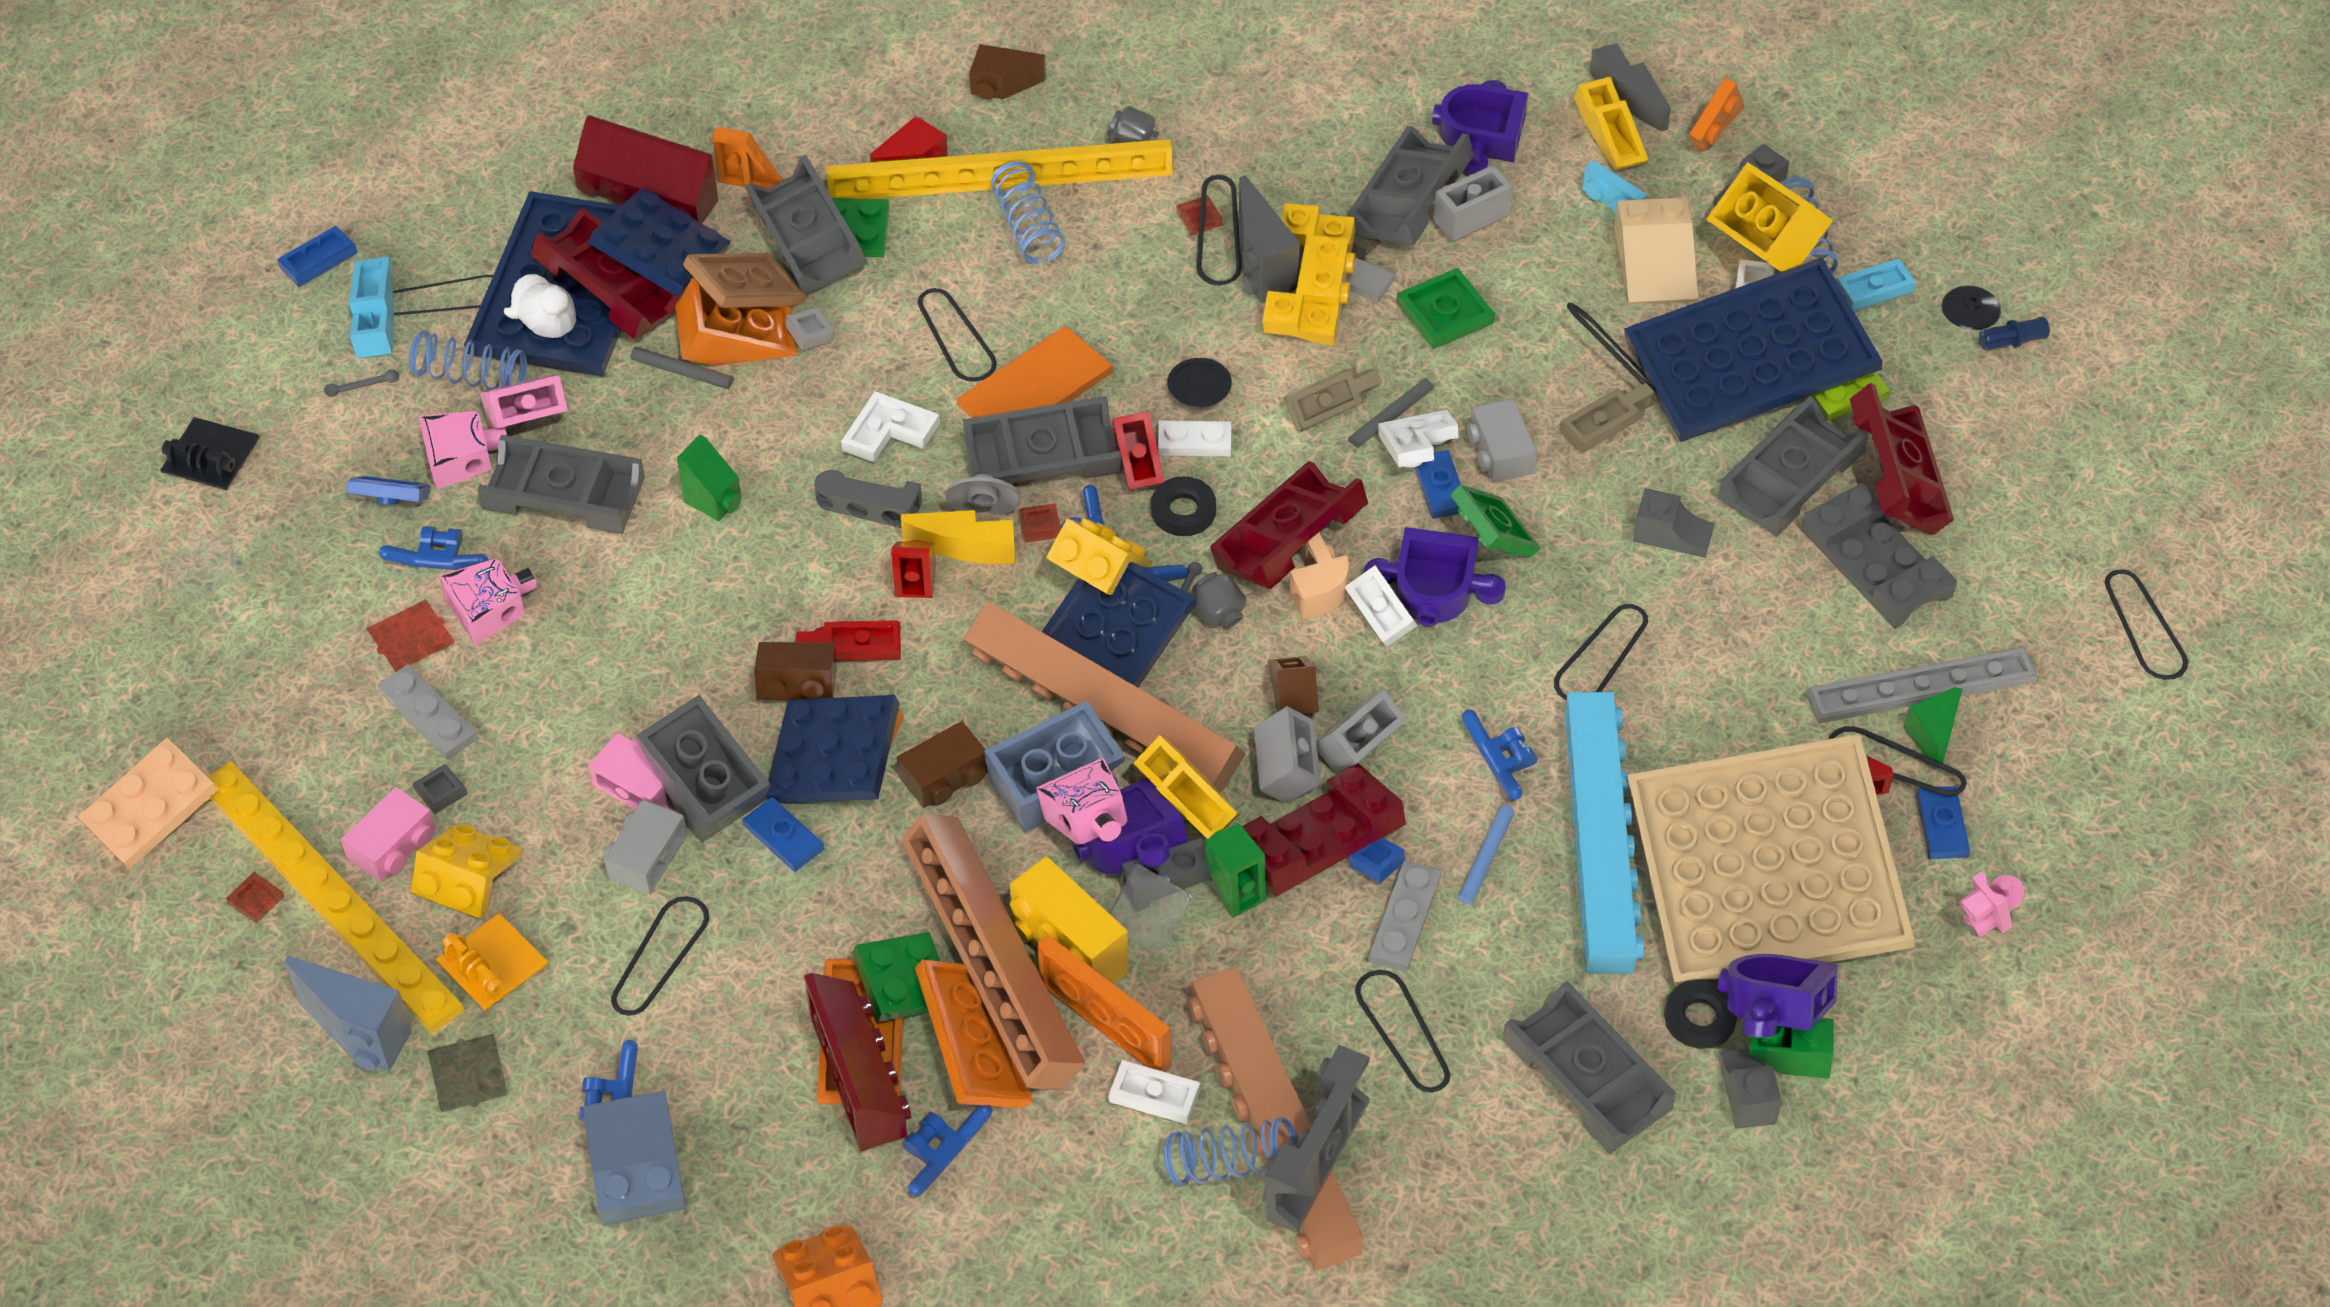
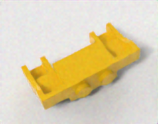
(1322, 280)

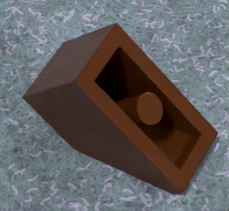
(1005, 71)
(1294, 684)

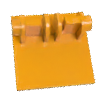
(490, 961)

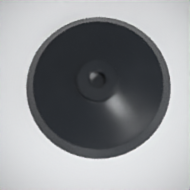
(1971, 308)
(1199, 382)

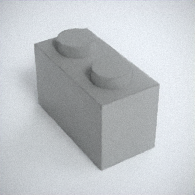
(1473, 203)
(1502, 441)
(1359, 731)
(1287, 755)
(645, 846)

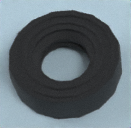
(1183, 488)
(1694, 1035)

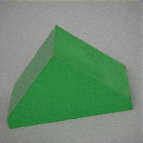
(1932, 722)

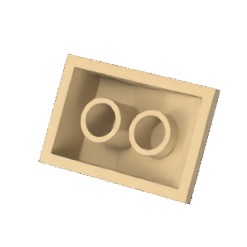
(1656, 250)

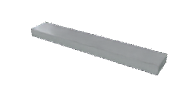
(1917, 684)

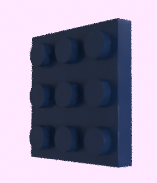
(656, 239)
(1122, 629)
(833, 749)

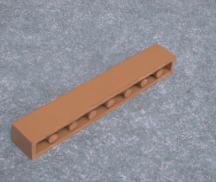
(1115, 701)
(993, 952)
(1263, 1093)

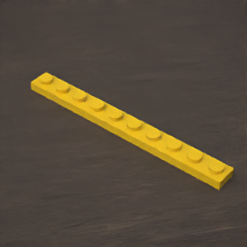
(975, 171)
(334, 899)

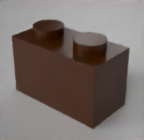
(795, 670)
(942, 765)

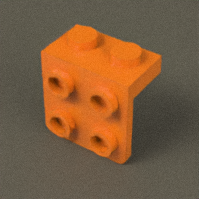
(829, 1270)

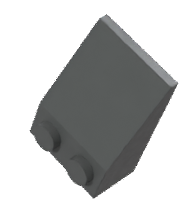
(1266, 246)
(703, 768)

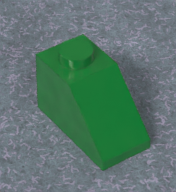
(708, 480)
(1236, 869)

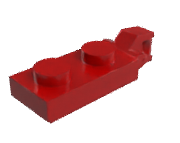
(858, 639)

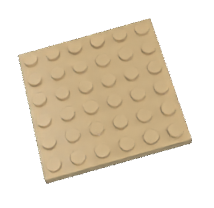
(1769, 858)

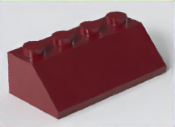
(622, 160)
(856, 1061)

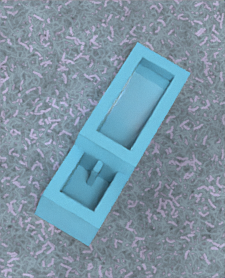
(372, 307)

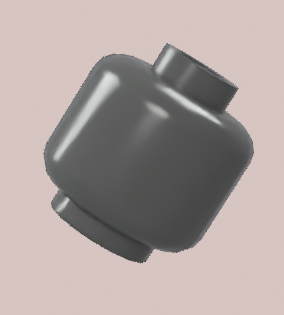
(1132, 126)
(1219, 600)

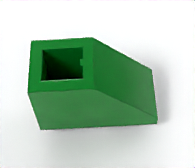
(1798, 1050)

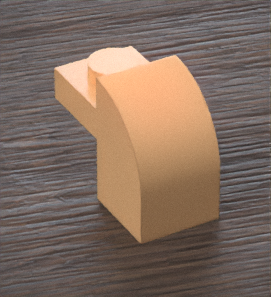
(1322, 583)

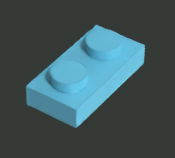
(1607, 186)
(1876, 284)

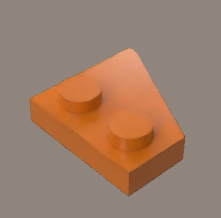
(1717, 116)
(742, 160)

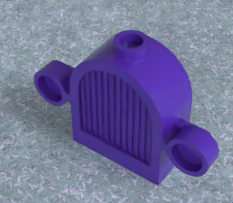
(1490, 117)
(1438, 575)
(1147, 835)
(1778, 991)

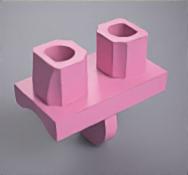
(1990, 905)

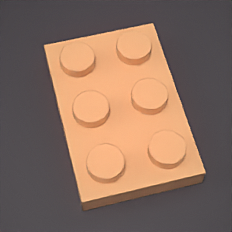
(148, 803)

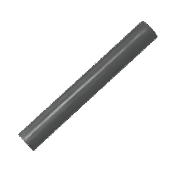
(682, 367)
(1391, 412)

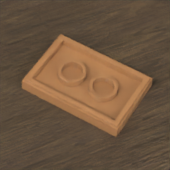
(744, 280)

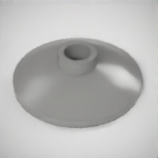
(983, 495)

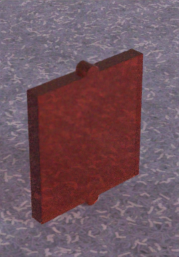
(410, 635)

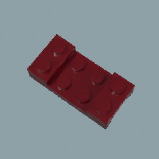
(633, 299)
(1912, 480)
(1279, 526)
(1326, 829)

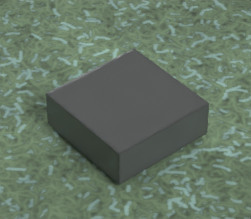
(440, 788)

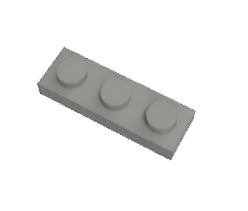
(427, 711)
(1405, 916)

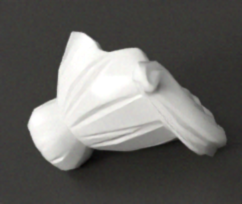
(542, 306)

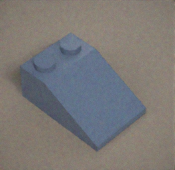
(1046, 754)
(356, 1013)
(633, 1158)

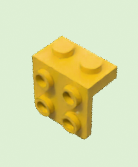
(1095, 553)
(461, 867)

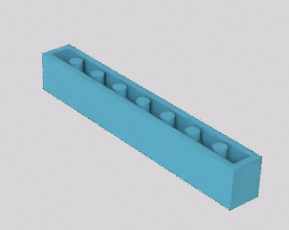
(1601, 834)

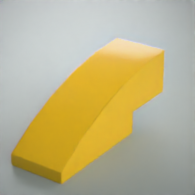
(1610, 123)
(961, 537)
(1185, 787)

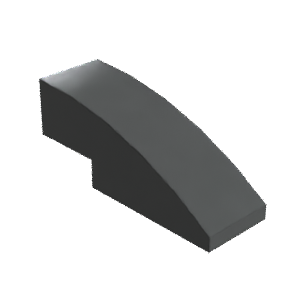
(1633, 85)

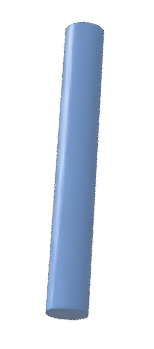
(1486, 854)

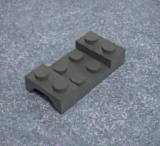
(1405, 187)
(807, 228)
(1043, 442)
(1790, 467)
(564, 482)
(1876, 555)
(1591, 1067)
(1300, 1172)

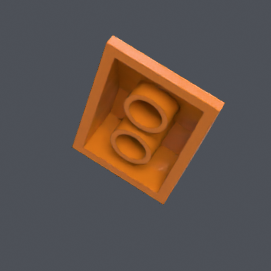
(730, 334)

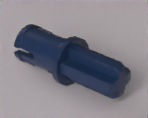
(2014, 333)

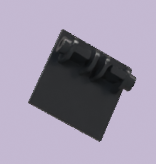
(208, 453)

